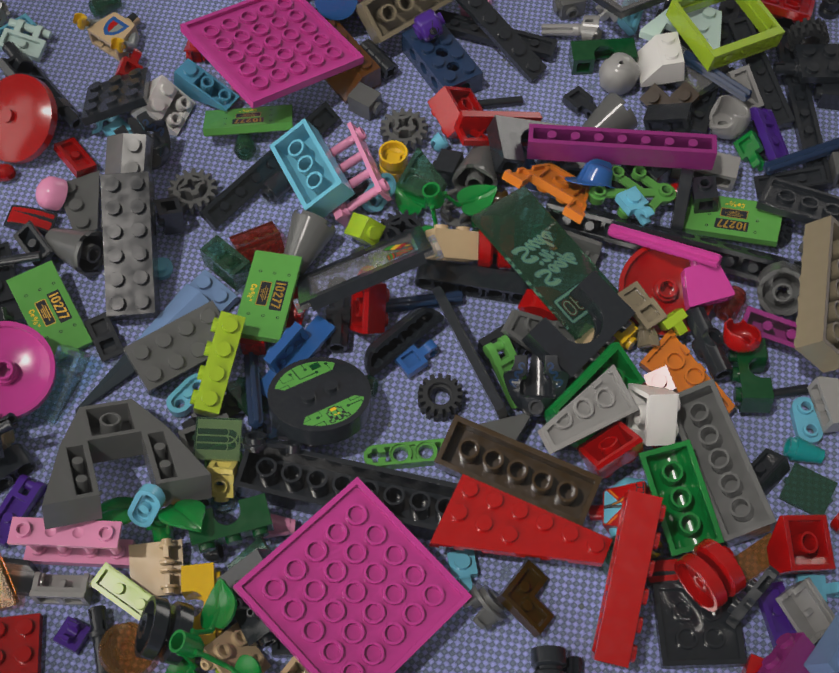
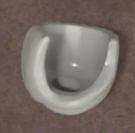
(618, 77)
(729, 117)

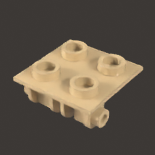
(157, 566)
(229, 648)

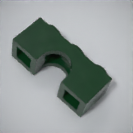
(586, 52)
(750, 391)
(252, 521)

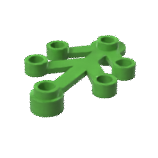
(660, 192)

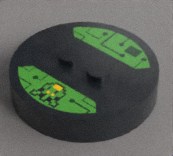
(319, 400)

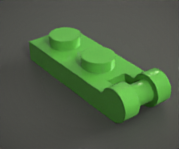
(502, 364)

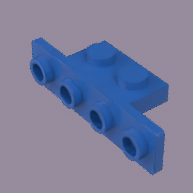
(295, 346)

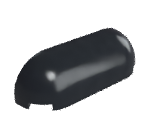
(399, 338)

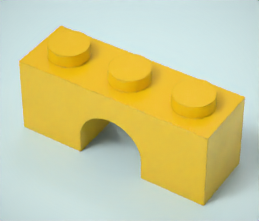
(197, 583)

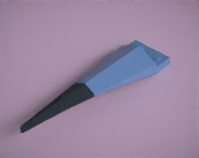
(190, 297)

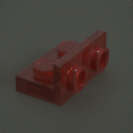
(261, 238)

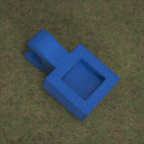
(415, 359)

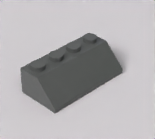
(128, 154)

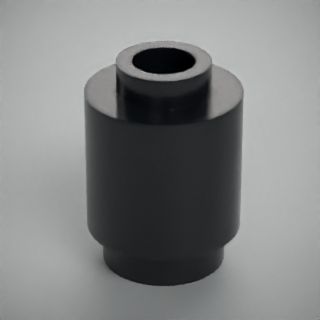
(275, 186)

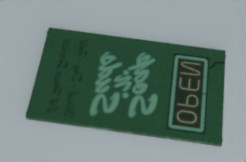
(540, 255)

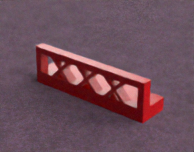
(476, 123)

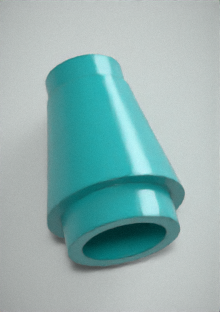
(803, 451)

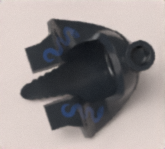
(160, 135)
(535, 392)

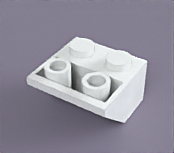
(167, 103)

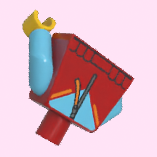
(612, 502)

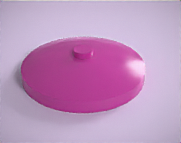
(25, 369)

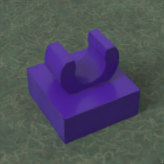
(72, 635)

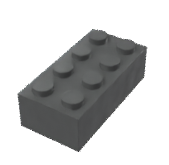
(173, 348)

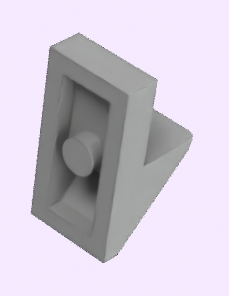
(745, 77)

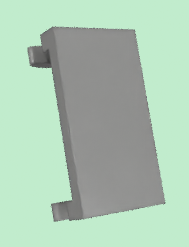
(62, 589)
(806, 609)

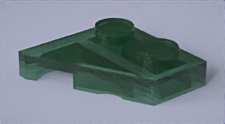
(418, 173)

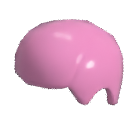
(51, 193)

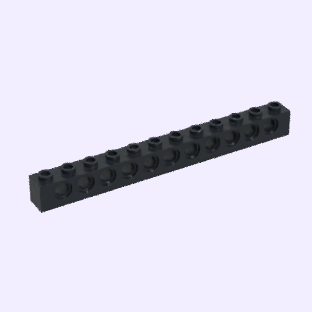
(735, 259)

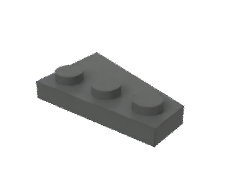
(83, 202)
(521, 323)

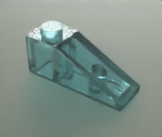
(69, 372)

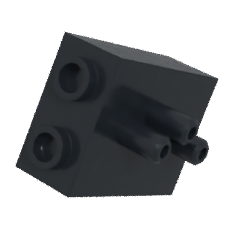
(251, 625)

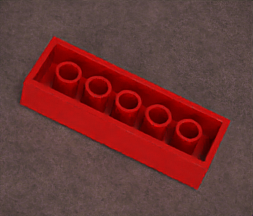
(627, 579)

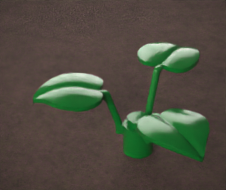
(471, 199)
(184, 514)
(215, 614)

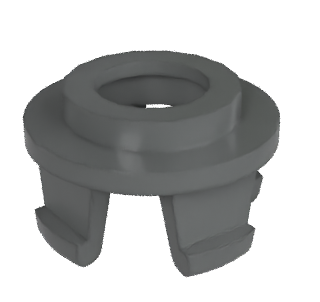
(448, 207)
(492, 608)

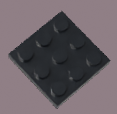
(116, 96)
(693, 635)

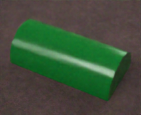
(611, 355)
(689, 514)

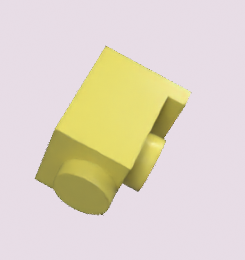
(226, 473)

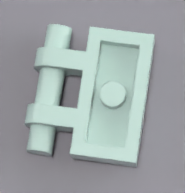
(32, 45)

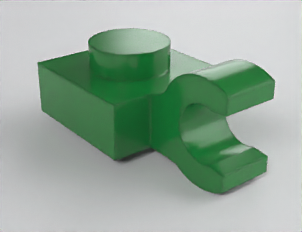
(749, 148)

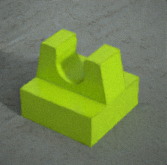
(675, 322)

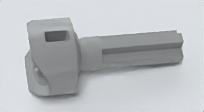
(587, 29)

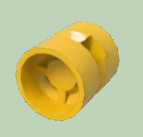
(393, 158)

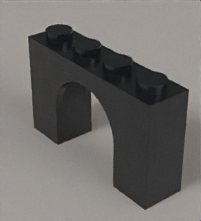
(506, 148)
(608, 315)

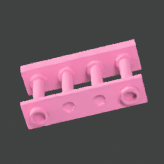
(344, 211)
(71, 545)

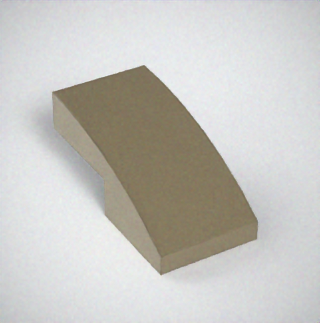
(647, 309)

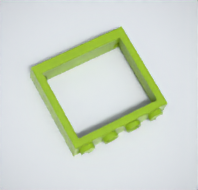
(711, 58)

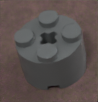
(776, 300)

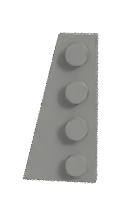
(592, 410)

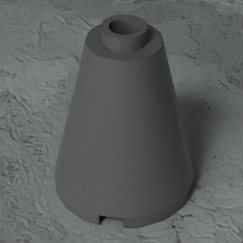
(612, 114)
(475, 169)
(307, 237)
(78, 248)

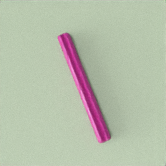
(665, 245)

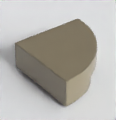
(647, 339)

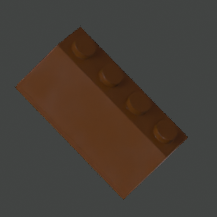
(366, 73)

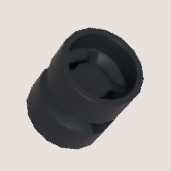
(549, 659)

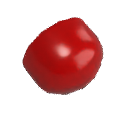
(741, 336)

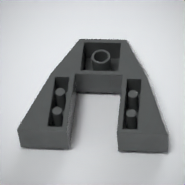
(113, 433)

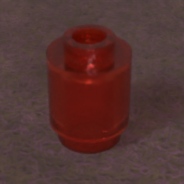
(732, 307)

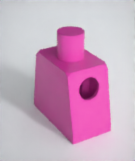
(704, 285)

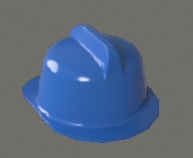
(594, 173)

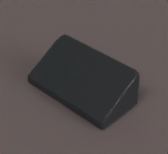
(32, 241)
(770, 469)

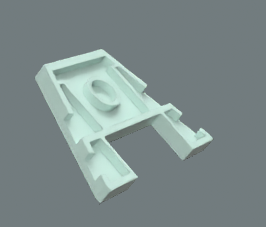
(705, 19)

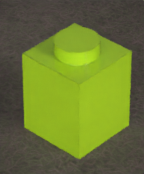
(364, 229)

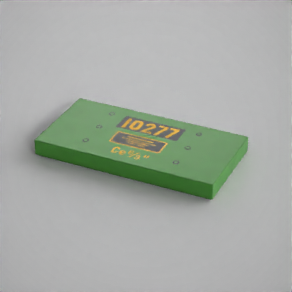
(248, 120)
(735, 221)
(269, 295)
(49, 307)

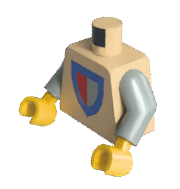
(112, 33)

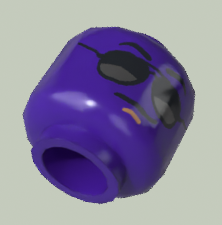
(428, 25)

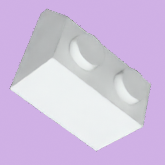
(661, 60)
(656, 414)

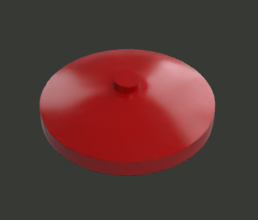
(26, 118)
(659, 277)

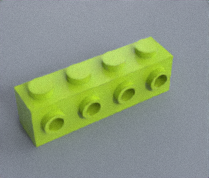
(219, 364)

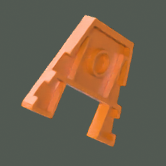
(551, 180)

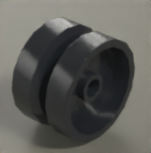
(157, 626)

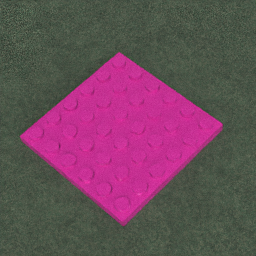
(271, 47)
(352, 588)

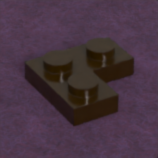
(683, 94)
(520, 598)

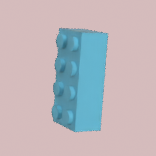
(311, 169)

